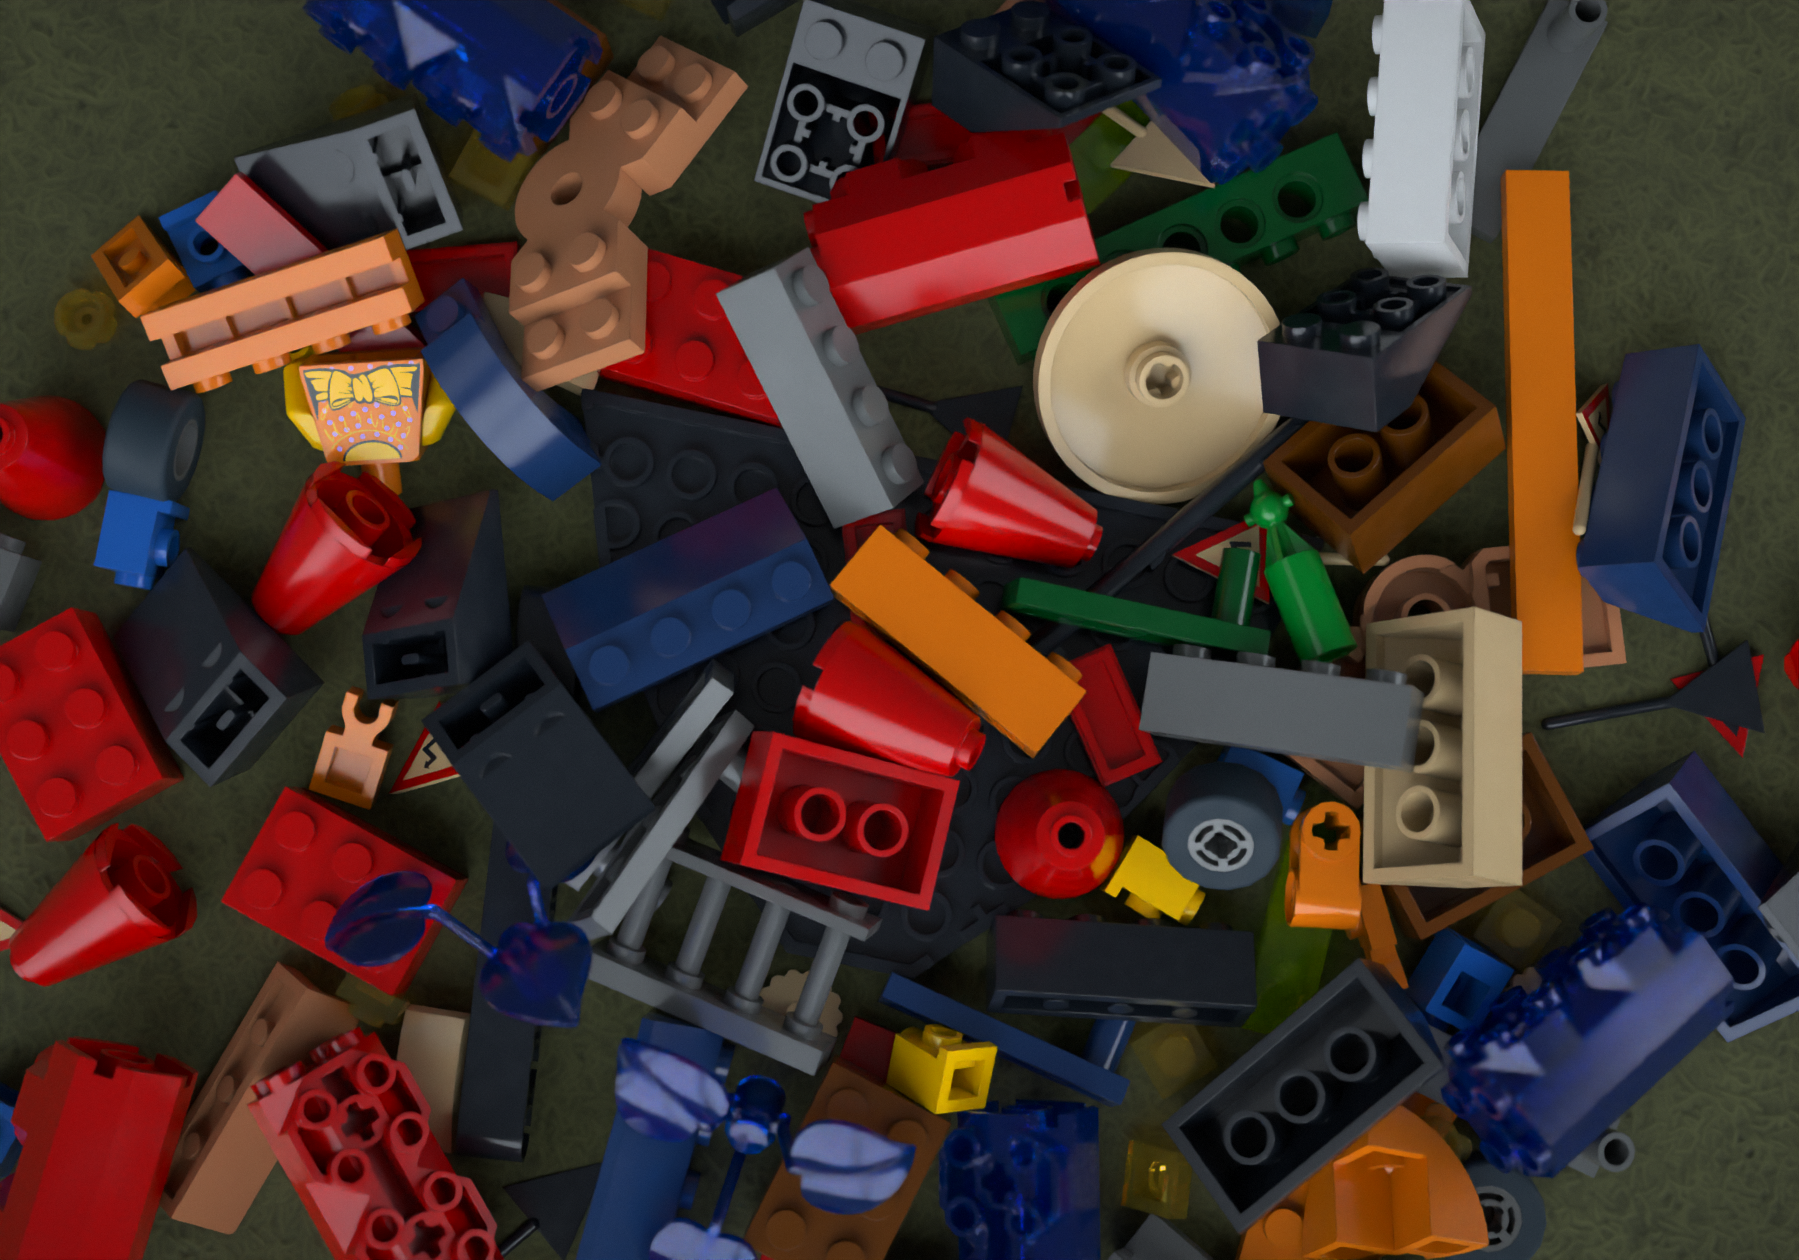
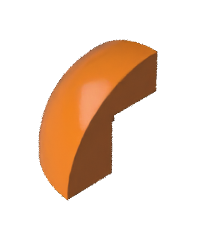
(1393, 1196)

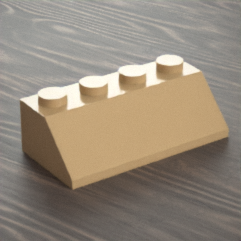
(1462, 805)

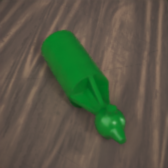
(1299, 582)

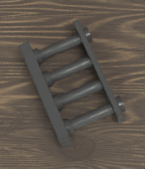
(739, 1009)

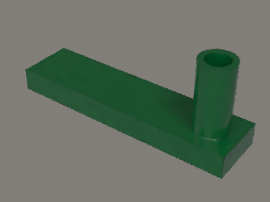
(1223, 632)

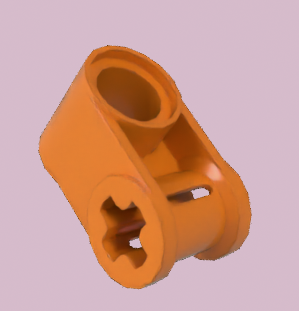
(1321, 878)

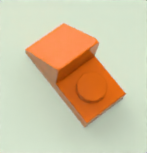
(142, 269)

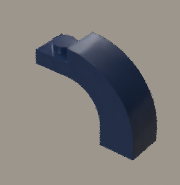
(485, 385)

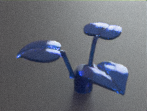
(529, 976)
(840, 1162)

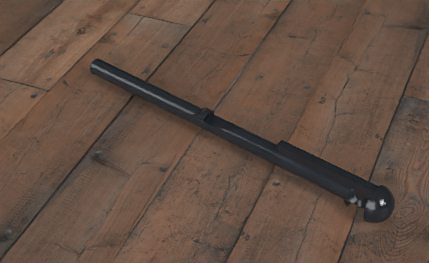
(1154, 548)

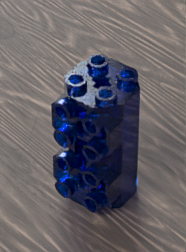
(487, 62)
(1225, 70)
(1588, 1041)
(1023, 1181)

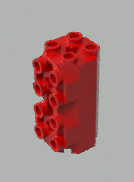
(936, 239)
(94, 1151)
(365, 1157)

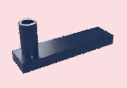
(1089, 1074)

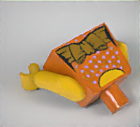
(367, 407)

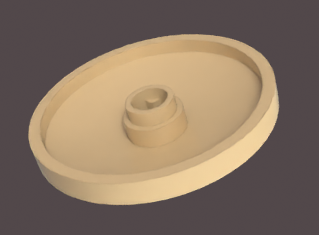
(1154, 374)

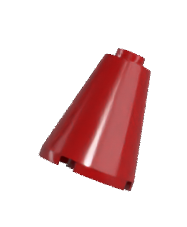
(49, 457)
(1004, 504)
(333, 548)
(885, 707)
(1030, 826)
(104, 909)

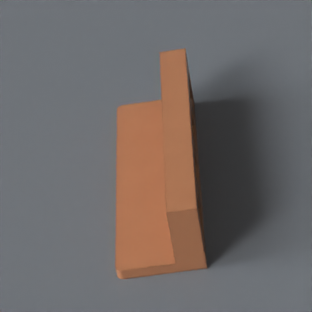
(221, 1147)

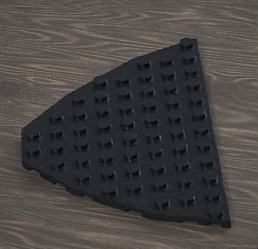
(685, 465)

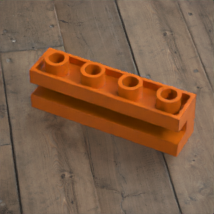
(286, 310)
(958, 640)

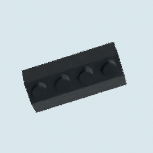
(1306, 1092)

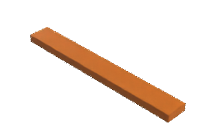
(1541, 419)

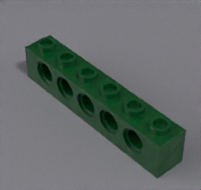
(1315, 173)

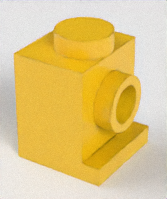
(1153, 883)
(941, 1068)

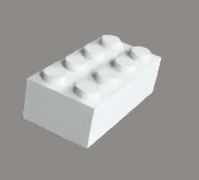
(1423, 137)

